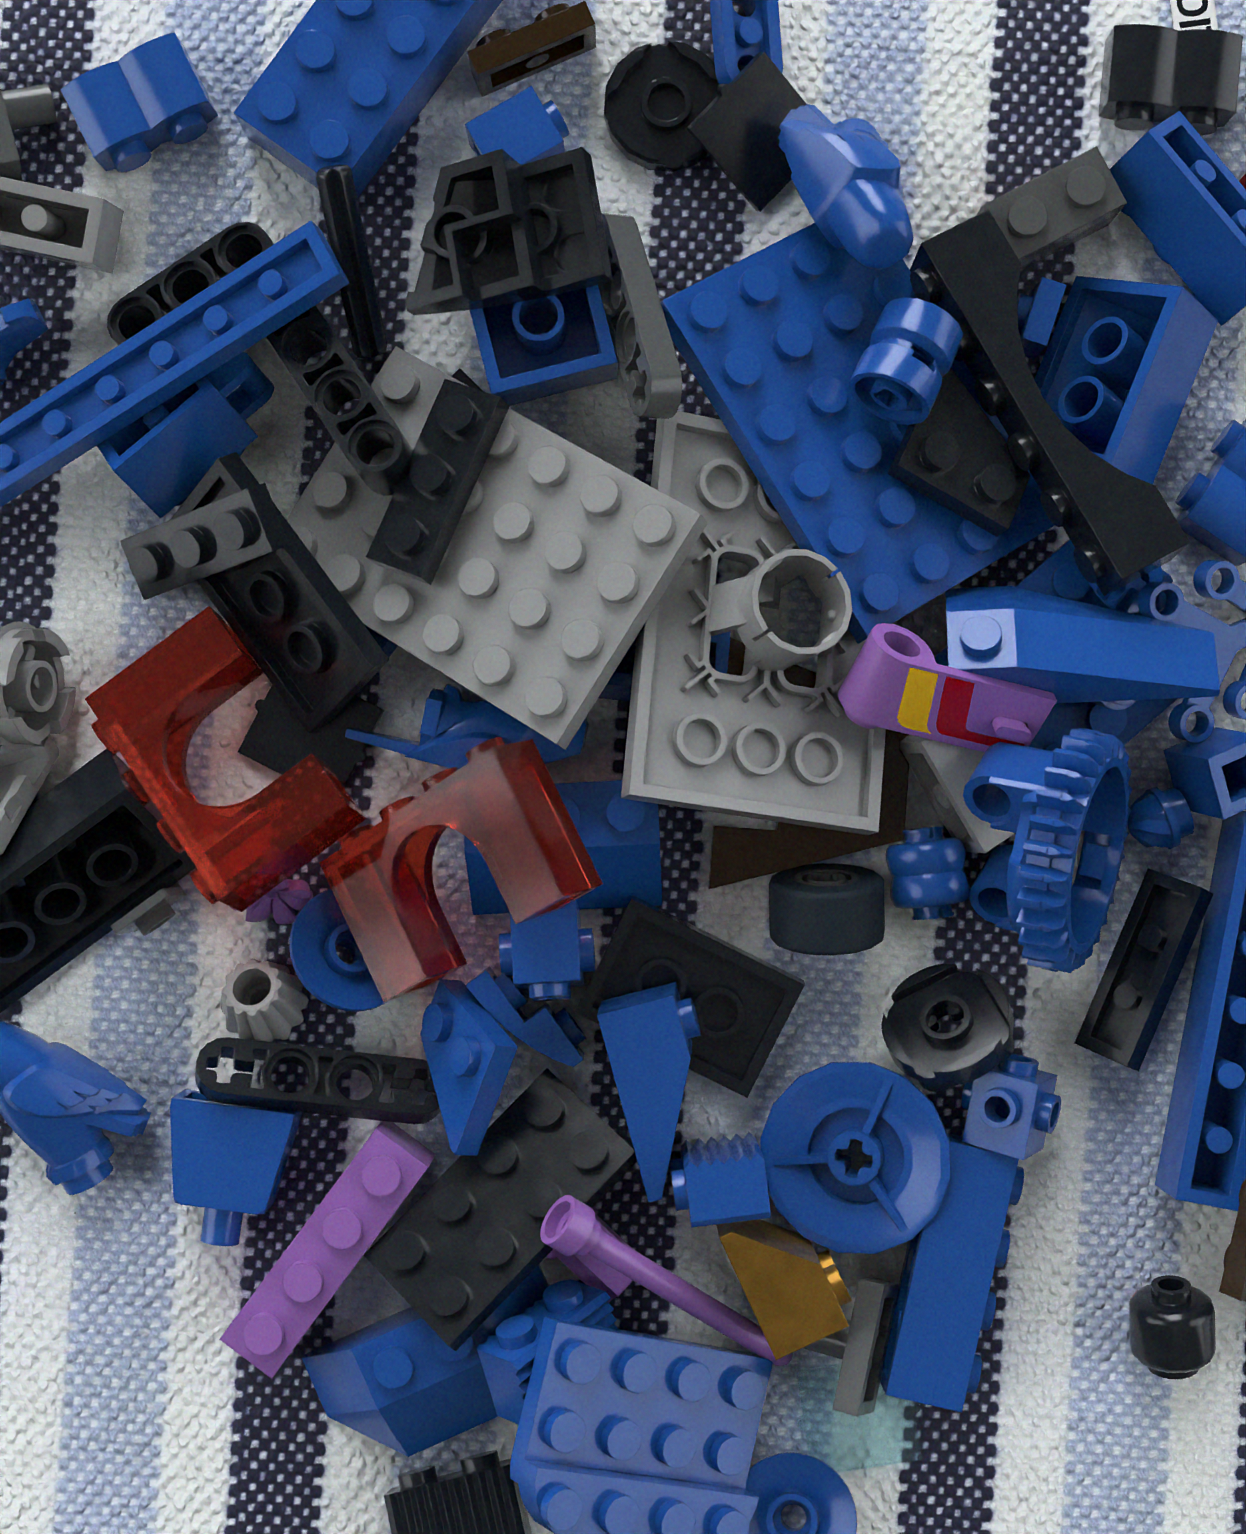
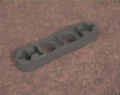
(639, 324)

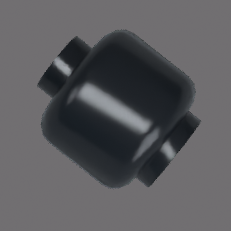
(1172, 1327)

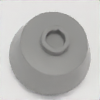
(32, 686)

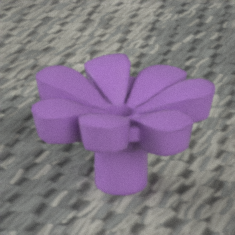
(281, 902)

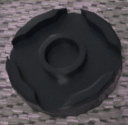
(655, 99)

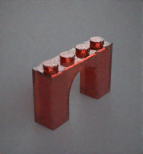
(151, 718)
(512, 817)

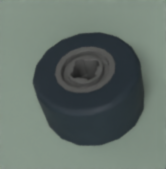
(826, 909)

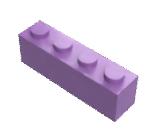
(328, 1247)

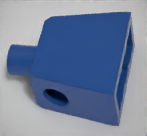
(228, 1160)

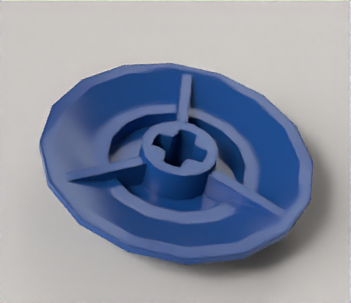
(815, 1183)

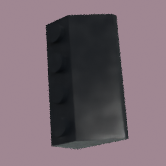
(77, 869)

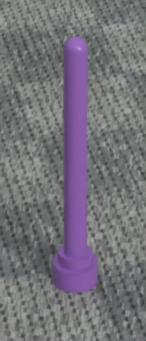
(573, 1229)

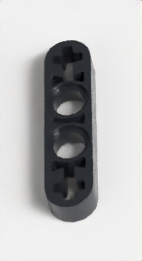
(321, 1092)

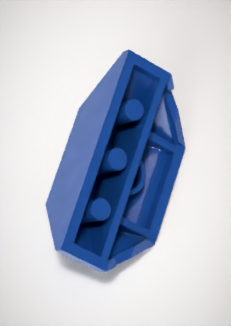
(406, 1382)

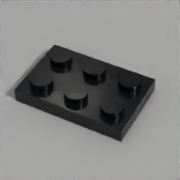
(734, 993)

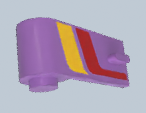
(906, 691)

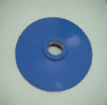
(314, 957)
(804, 1482)

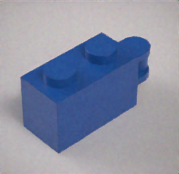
(181, 439)

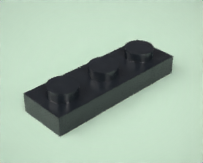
(438, 481)
(205, 541)
(1143, 969)

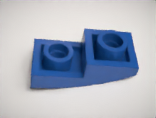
(542, 1030)

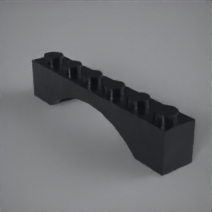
(1110, 517)

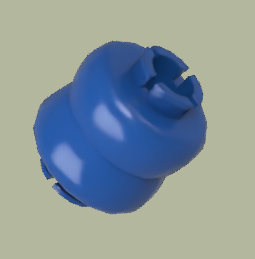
(927, 873)

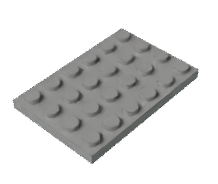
(539, 577)

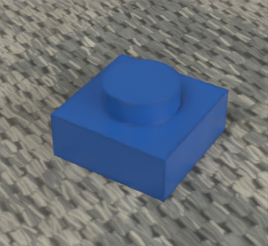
(1038, 314)

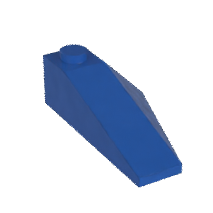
(1076, 647)

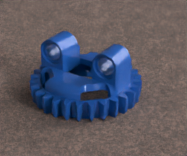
(1047, 804)

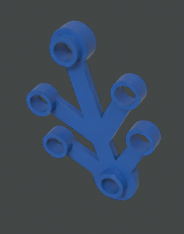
(1227, 640)

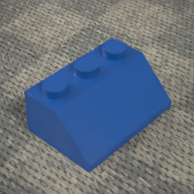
(1125, 367)
(618, 836)

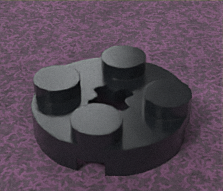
(955, 1056)

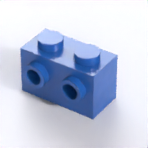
(548, 954)

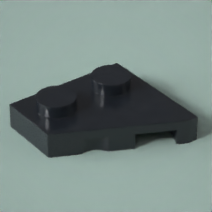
(961, 460)

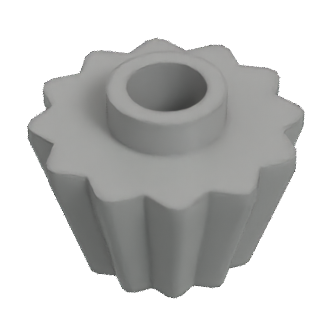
(262, 1001)

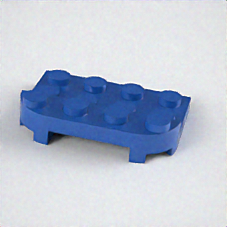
(637, 1433)

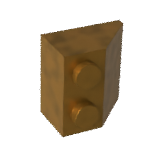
(786, 1283)

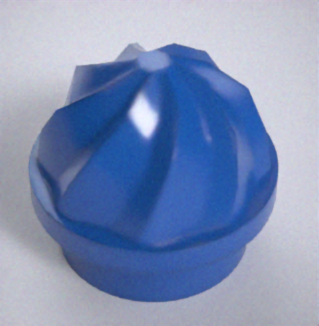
(1160, 818)

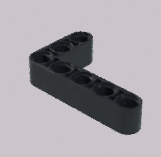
(324, 384)

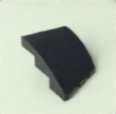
(511, 233)

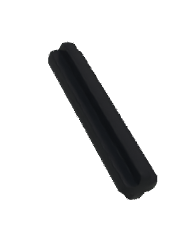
(351, 250)

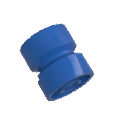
(906, 361)

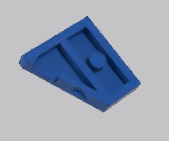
(466, 1061)

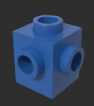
(1011, 1108)

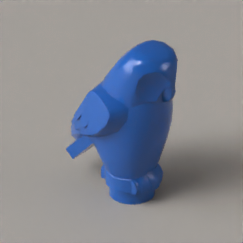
(848, 185)
(62, 1105)

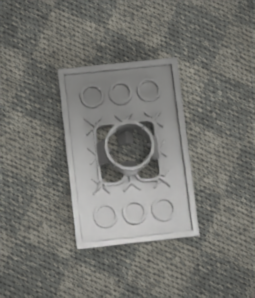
(751, 738)

